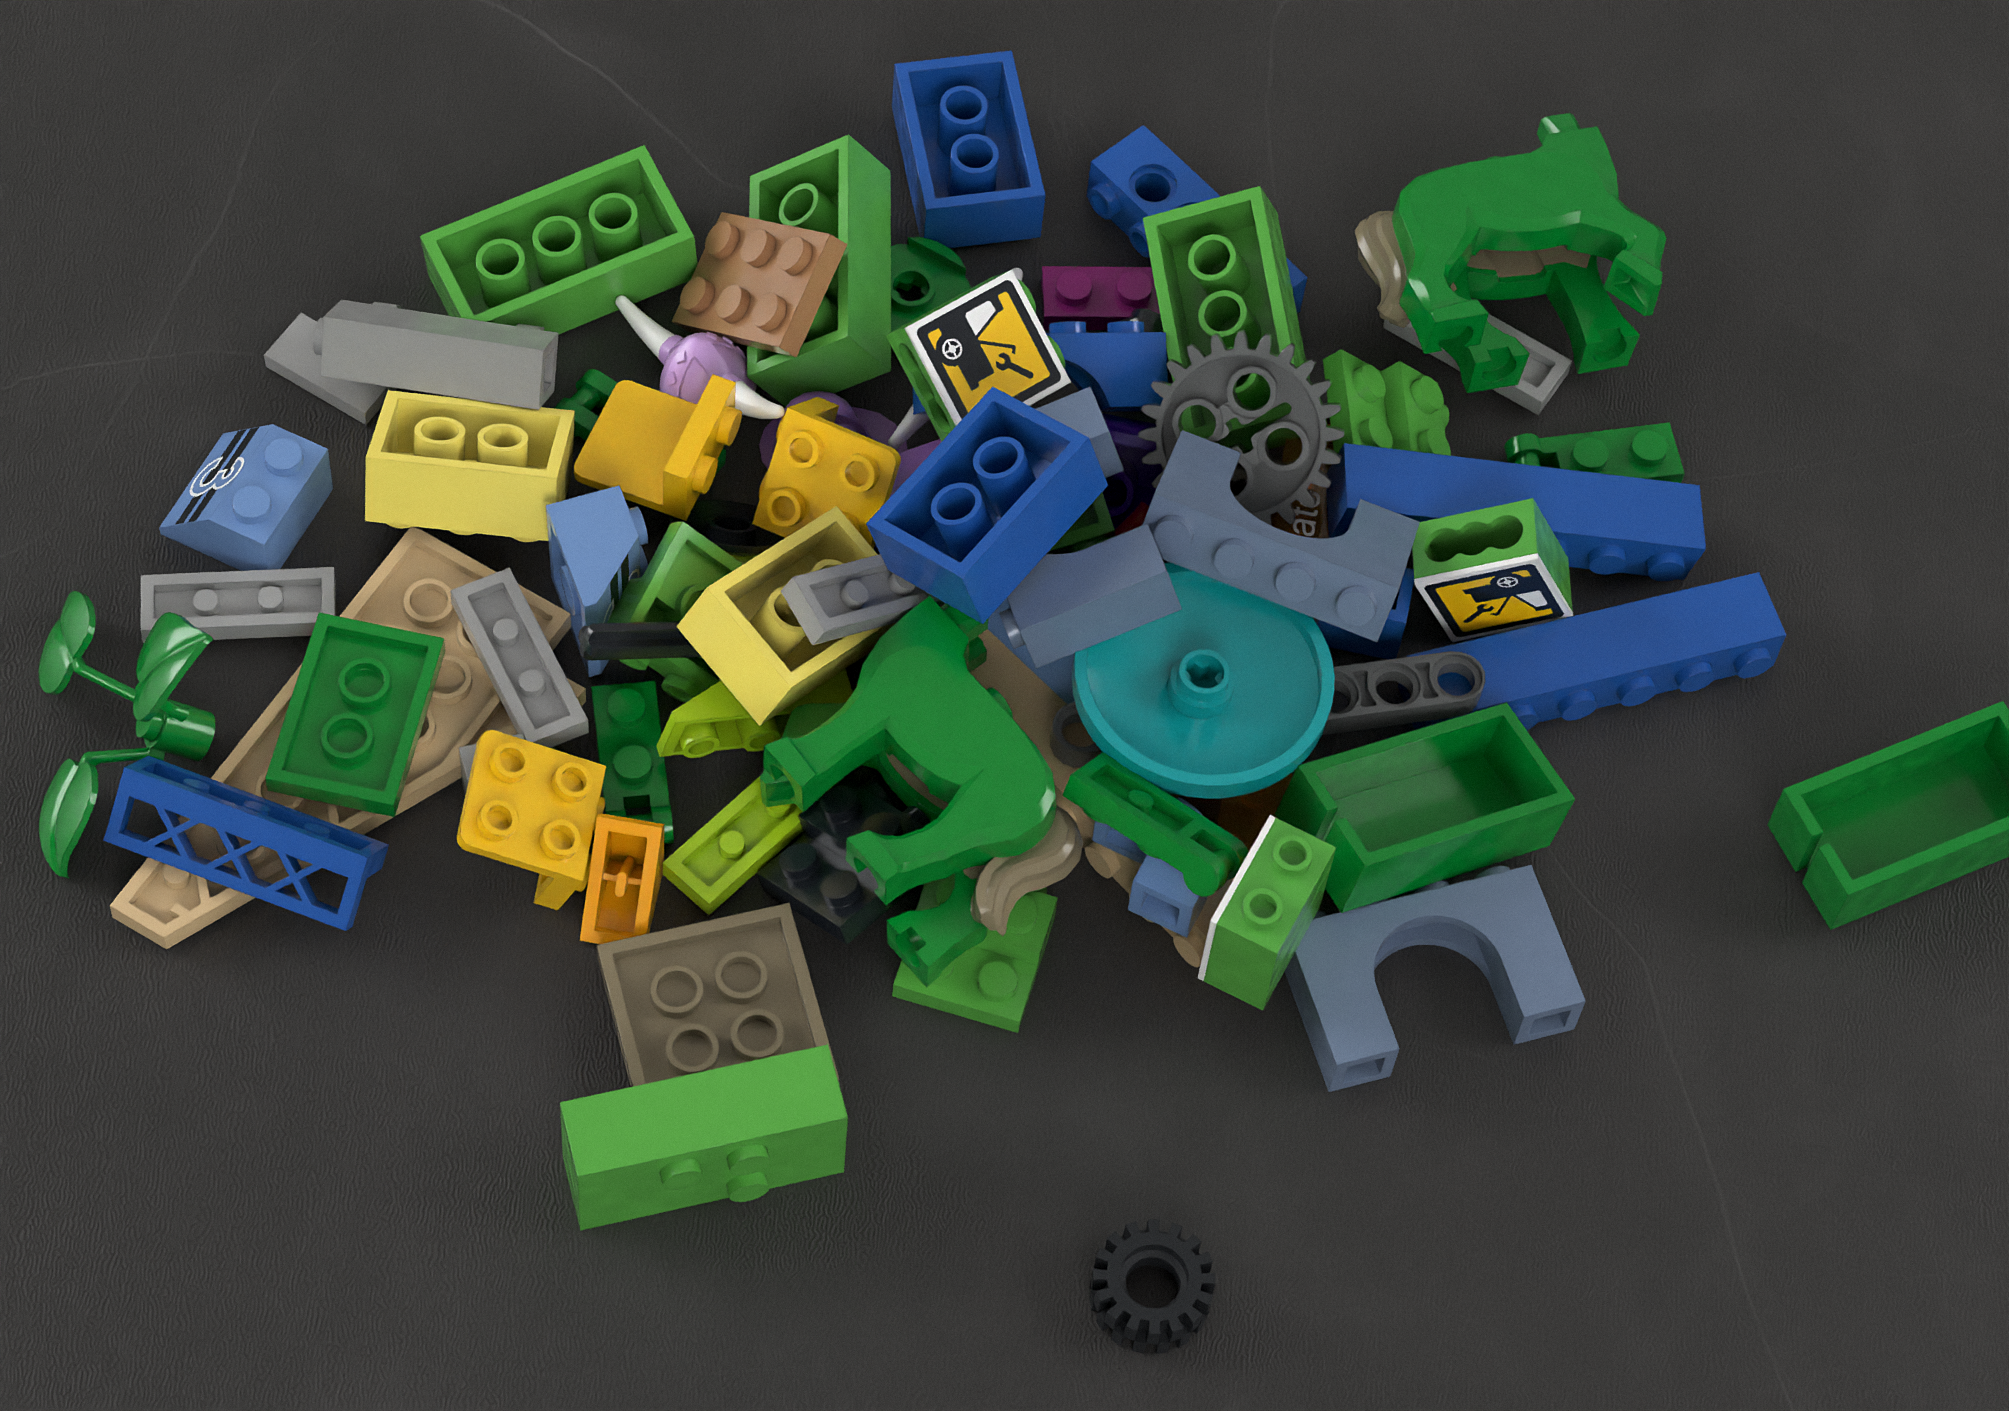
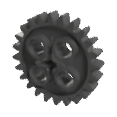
(1212, 383)

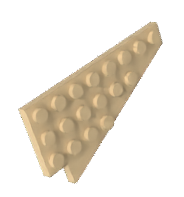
(403, 593)

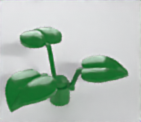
(160, 721)

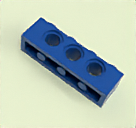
(1145, 171)

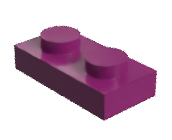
(1095, 294)

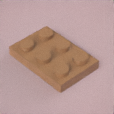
(759, 283)

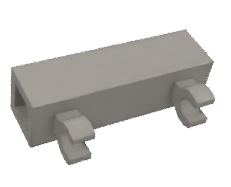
(437, 353)

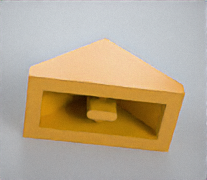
(622, 879)

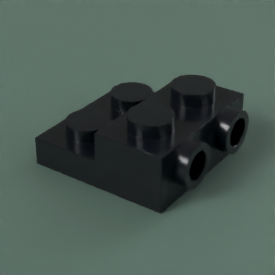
(814, 868)

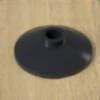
(730, 527)

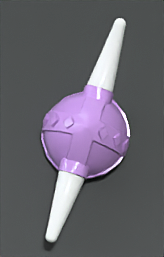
(694, 359)

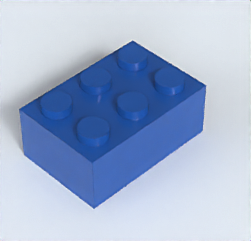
(968, 150)
(987, 504)

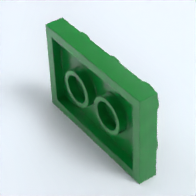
(356, 714)

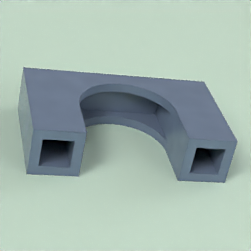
(1334, 579)
(1093, 592)
(1491, 920)

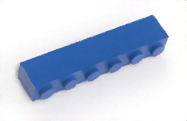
(1597, 517)
(1623, 652)

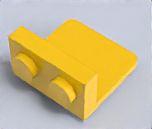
(659, 444)
(823, 468)
(533, 812)

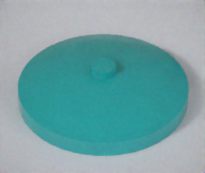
(1209, 694)

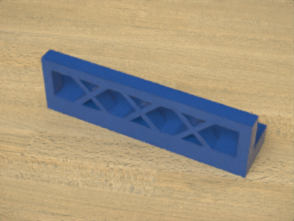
(251, 818)

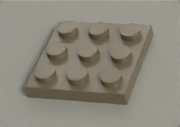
(711, 995)

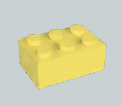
(467, 465)
(753, 635)

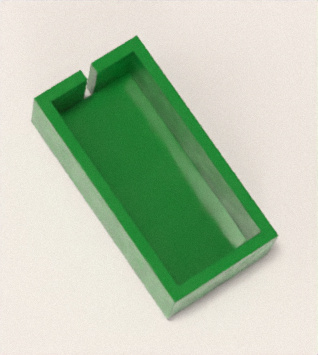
(1427, 805)
(1900, 817)

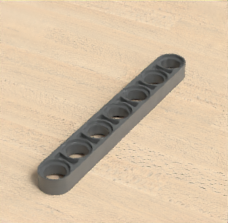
(1358, 686)

